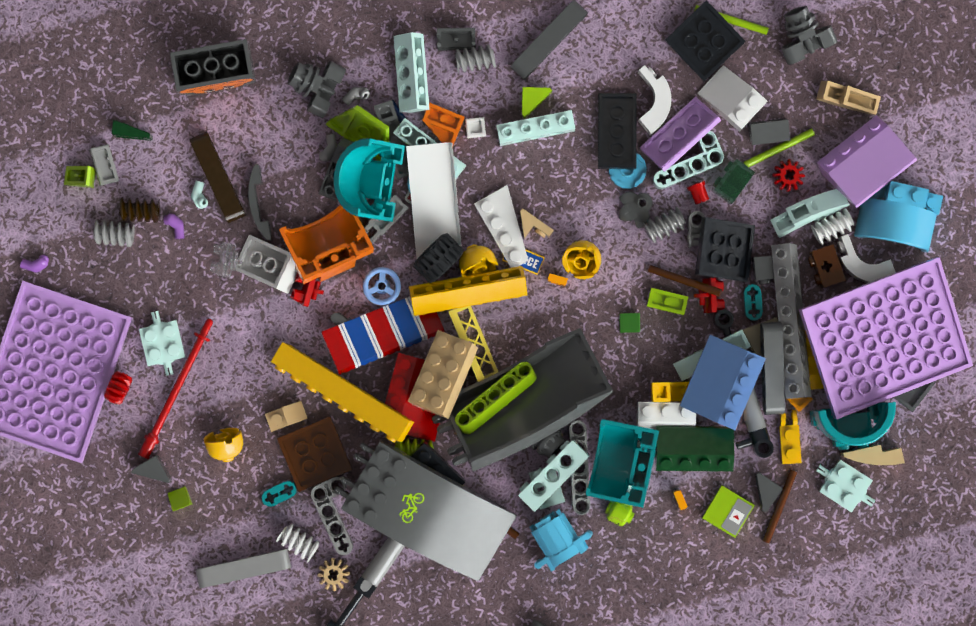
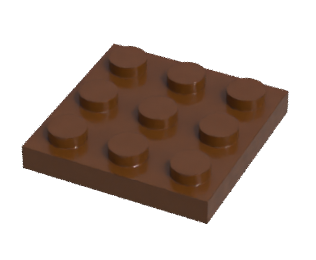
(314, 454)

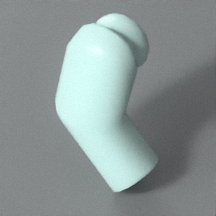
(197, 196)

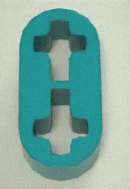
(757, 302)
(276, 489)

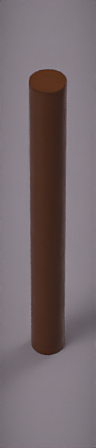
(685, 280)
(779, 506)

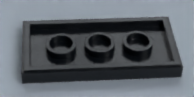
(617, 130)

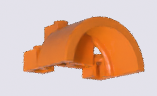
(327, 245)

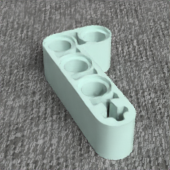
(687, 167)

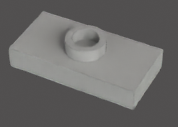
(104, 165)

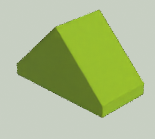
(532, 98)
(80, 176)

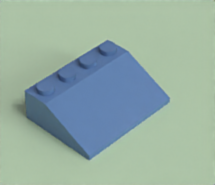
(722, 382)

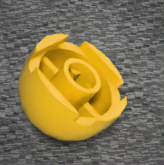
(582, 259)
(477, 260)
(224, 445)

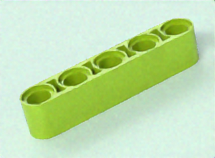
(491, 406)

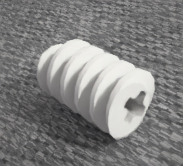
(832, 226)
(298, 542)

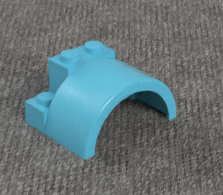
(900, 215)

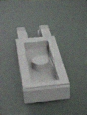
(383, 226)

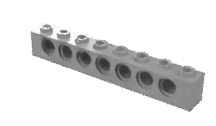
(788, 305)

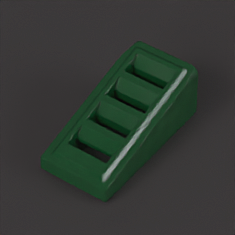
(124, 130)

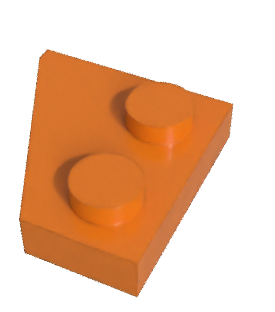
(443, 123)

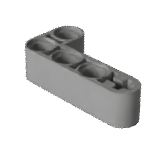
(335, 518)

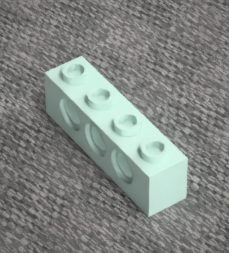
(411, 72)
(535, 128)
(578, 457)

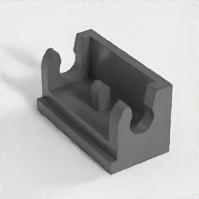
(455, 38)
(769, 131)

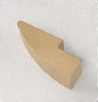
(848, 97)
(875, 455)

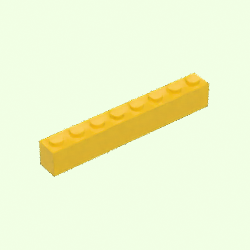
(342, 392)

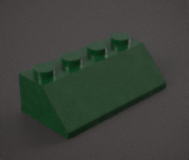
(695, 448)

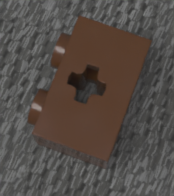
(828, 256)

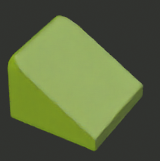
(179, 498)

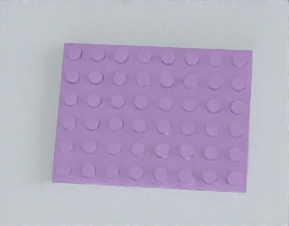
(886, 337)
(56, 369)

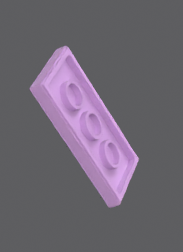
(680, 134)

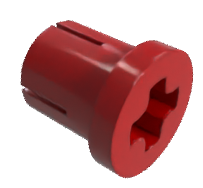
(698, 192)

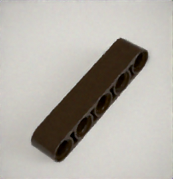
(217, 177)

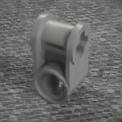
(693, 230)

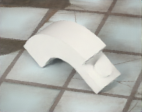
(662, 100)
(859, 269)

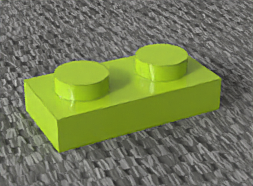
(667, 301)

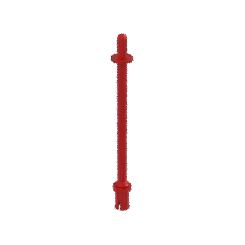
(152, 438)

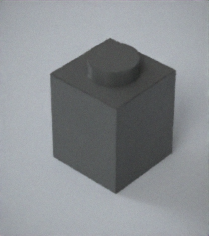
(763, 269)

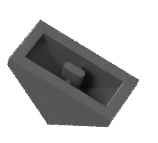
(153, 469)
(767, 491)

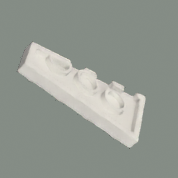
(502, 223)

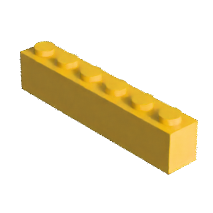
(468, 290)

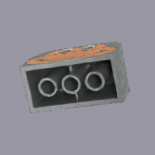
(213, 68)

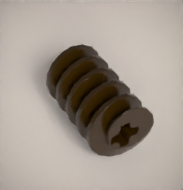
(139, 210)

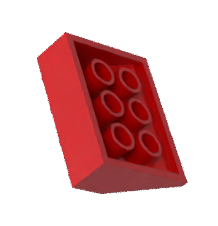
(401, 386)

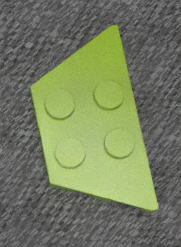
(358, 125)

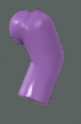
(176, 223)
(35, 266)

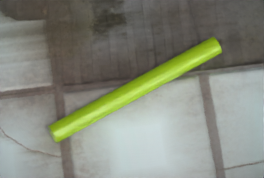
(743, 23)
(778, 148)

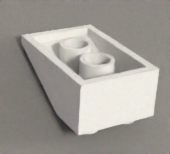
(732, 97)
(267, 264)

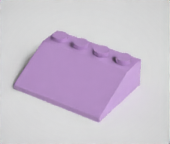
(866, 161)

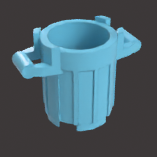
(557, 540)

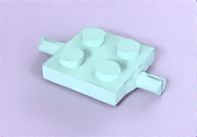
(162, 343)
(845, 485)

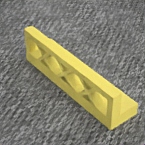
(462, 335)

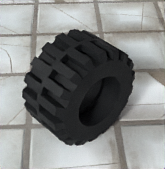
(438, 258)

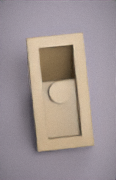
(529, 221)
(286, 416)

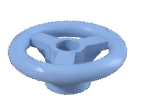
(382, 272)

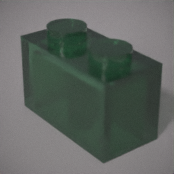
(733, 181)

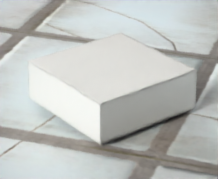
(475, 127)

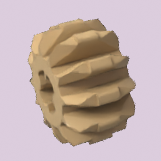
(327, 572)

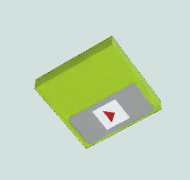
(728, 511)

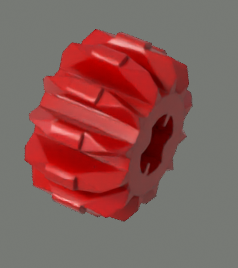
(782, 172)
(118, 387)

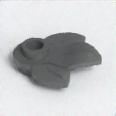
(633, 210)

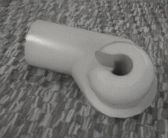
(356, 93)

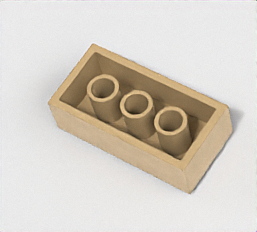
(443, 374)

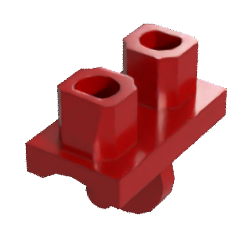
(309, 291)
(710, 301)

